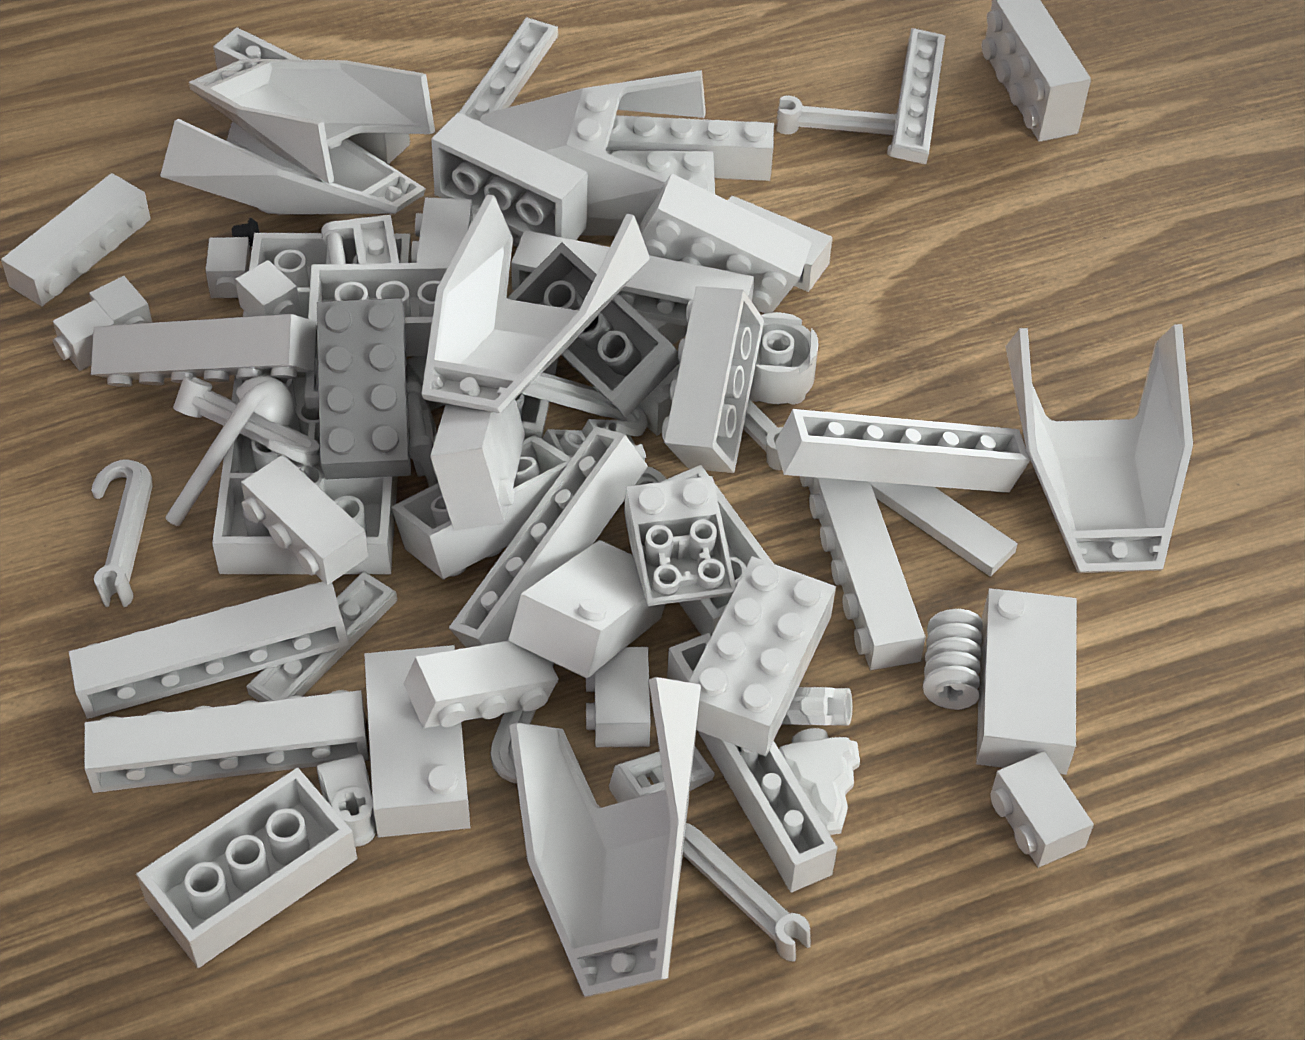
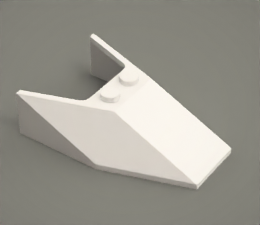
(315, 104)
(579, 126)
(259, 177)
(492, 346)
(1113, 479)
(612, 868)

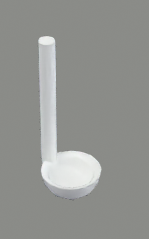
(263, 396)

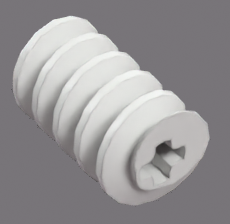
(953, 659)

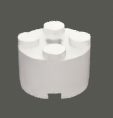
(784, 360)

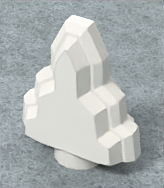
(820, 707)
(824, 772)

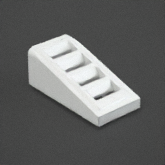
(631, 781)

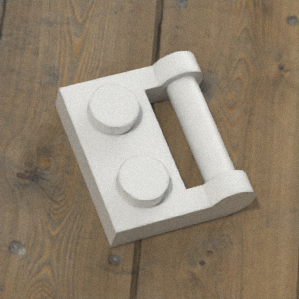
(372, 238)
(421, 432)

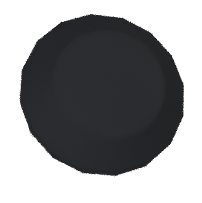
(246, 230)

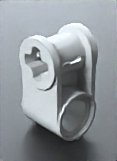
(348, 792)

